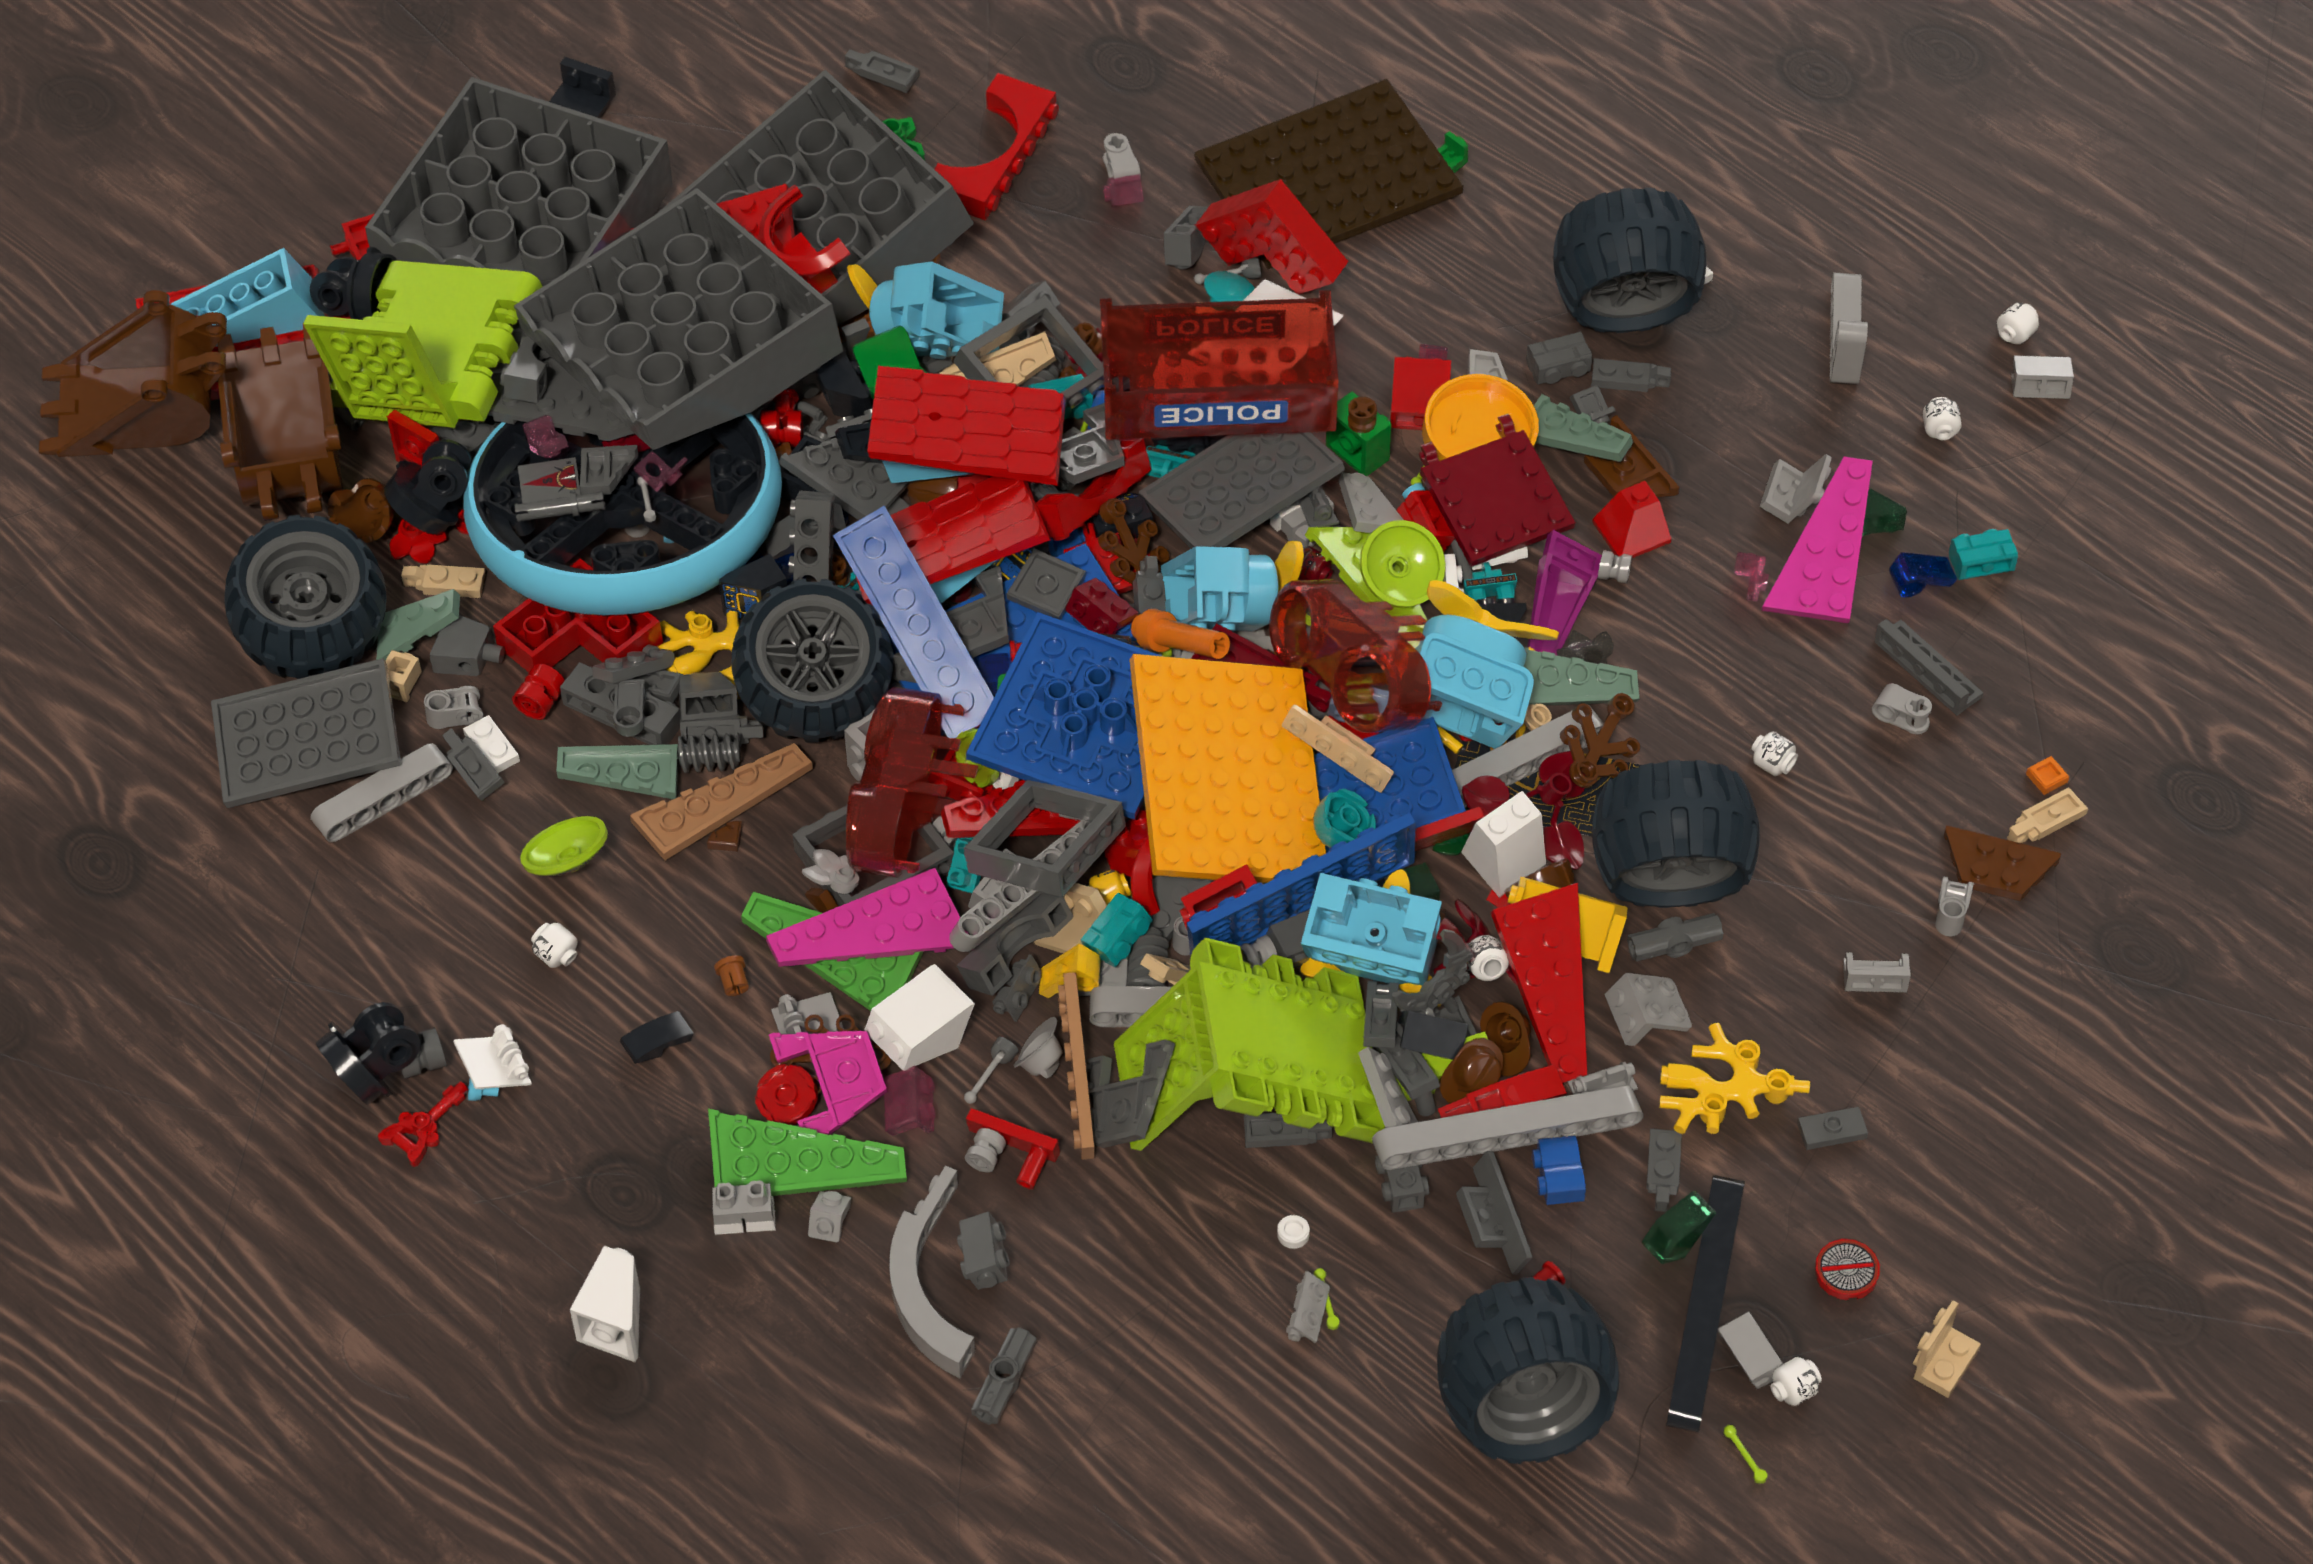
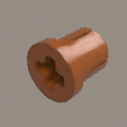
(732, 974)

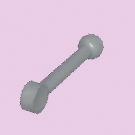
(649, 514)

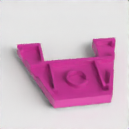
(844, 1070)

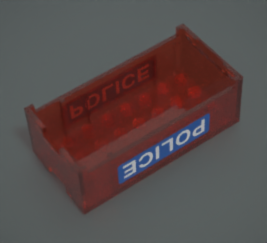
(1219, 368)

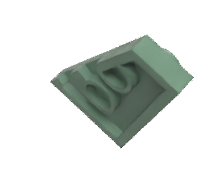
(415, 620)

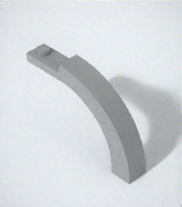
(925, 1327)

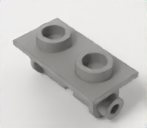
(1608, 1078)
(1309, 1307)

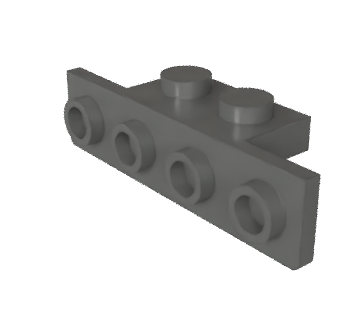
(1492, 1214)

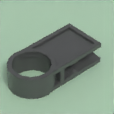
(629, 701)

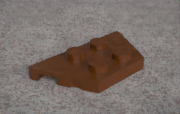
(1634, 468)
(1998, 864)

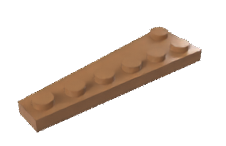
(696, 813)
(1074, 1052)

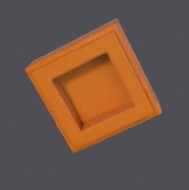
(2047, 775)

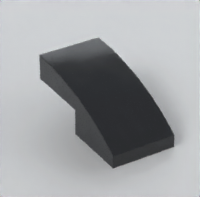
(652, 1037)

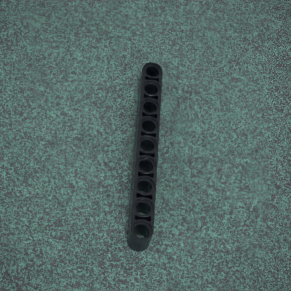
(1705, 1306)

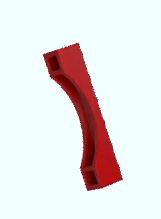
(1067, 511)

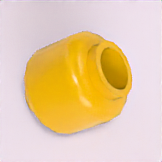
(1109, 884)

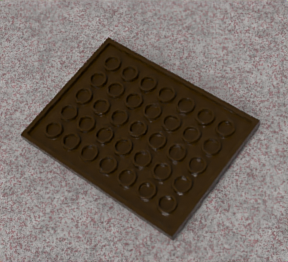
(1344, 160)

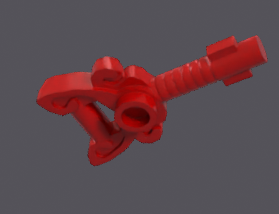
(421, 1125)

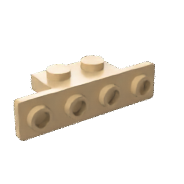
(1339, 746)

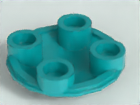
(1227, 286)

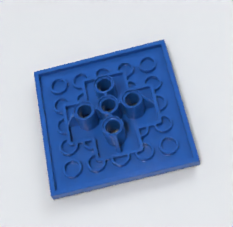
(1060, 685)

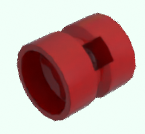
(791, 423)
(538, 691)

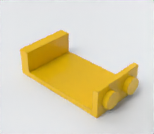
(1599, 921)

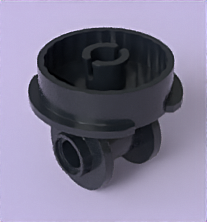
(351, 284)
(432, 492)
(370, 1049)

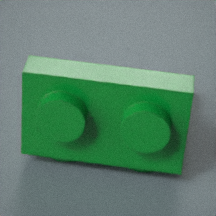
(885, 349)

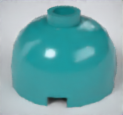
(1341, 817)

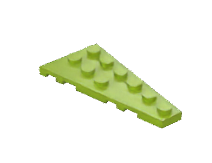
(1343, 548)

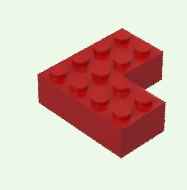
(1277, 225)
(547, 634)

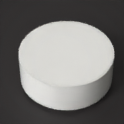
(1293, 1231)

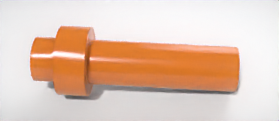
(1160, 631)

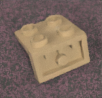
(1086, 907)
(1944, 1353)

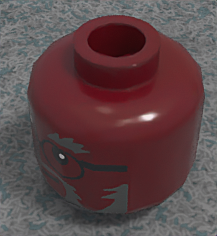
(1314, 565)

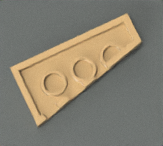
(1017, 361)

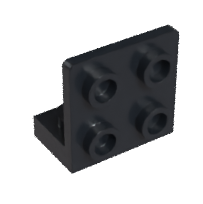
(584, 88)

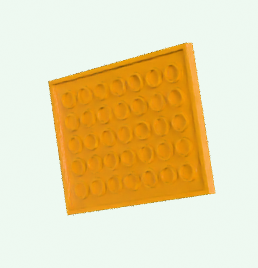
(1221, 768)

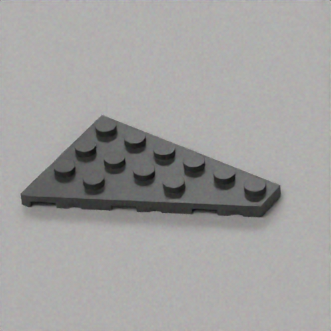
(857, 485)

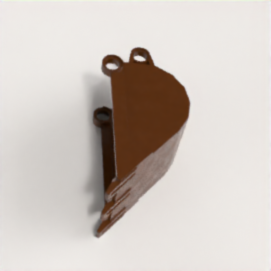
(137, 382)
(279, 423)

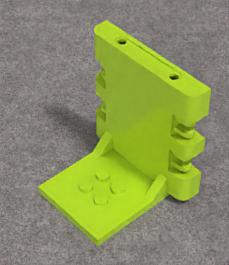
(426, 345)
(1257, 1044)

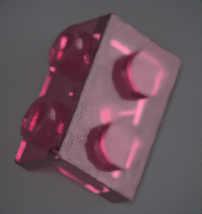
(909, 1101)

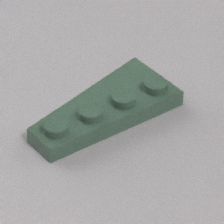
(1578, 433)
(1575, 681)
(623, 767)

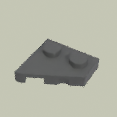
(605, 467)

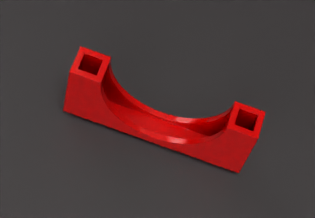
(1029, 113)

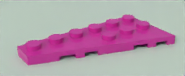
(1824, 562)
(886, 923)

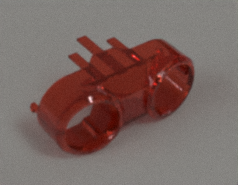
(1340, 635)
(895, 786)

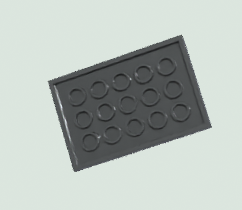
(1239, 485)
(305, 733)

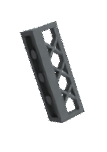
(1927, 666)

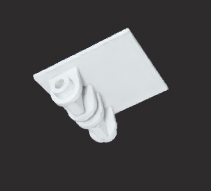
(494, 1060)

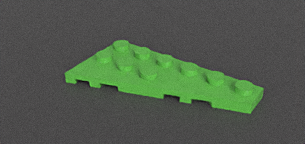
(860, 978)
(797, 1157)

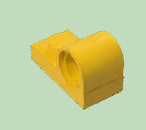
(1077, 959)

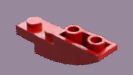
(1520, 1089)

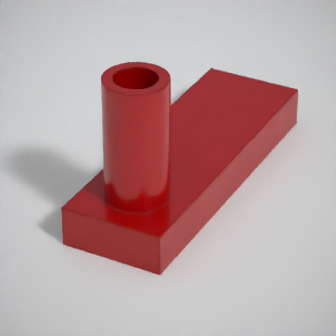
(1036, 1144)

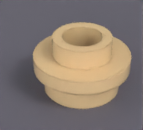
(1537, 716)

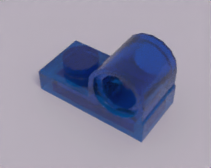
(1914, 571)

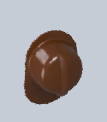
(1511, 1033)
(1472, 1068)

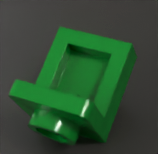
(1454, 151)

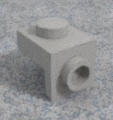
(827, 1215)

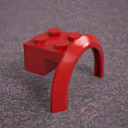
(798, 252)
(1131, 855)

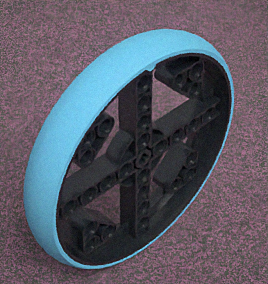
(625, 574)

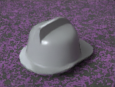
(1041, 1050)

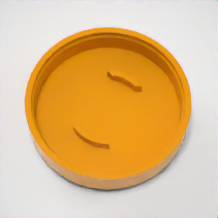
(1467, 409)

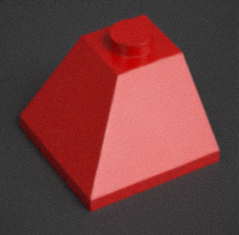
(1633, 521)

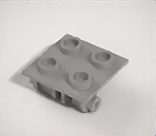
(791, 1015)

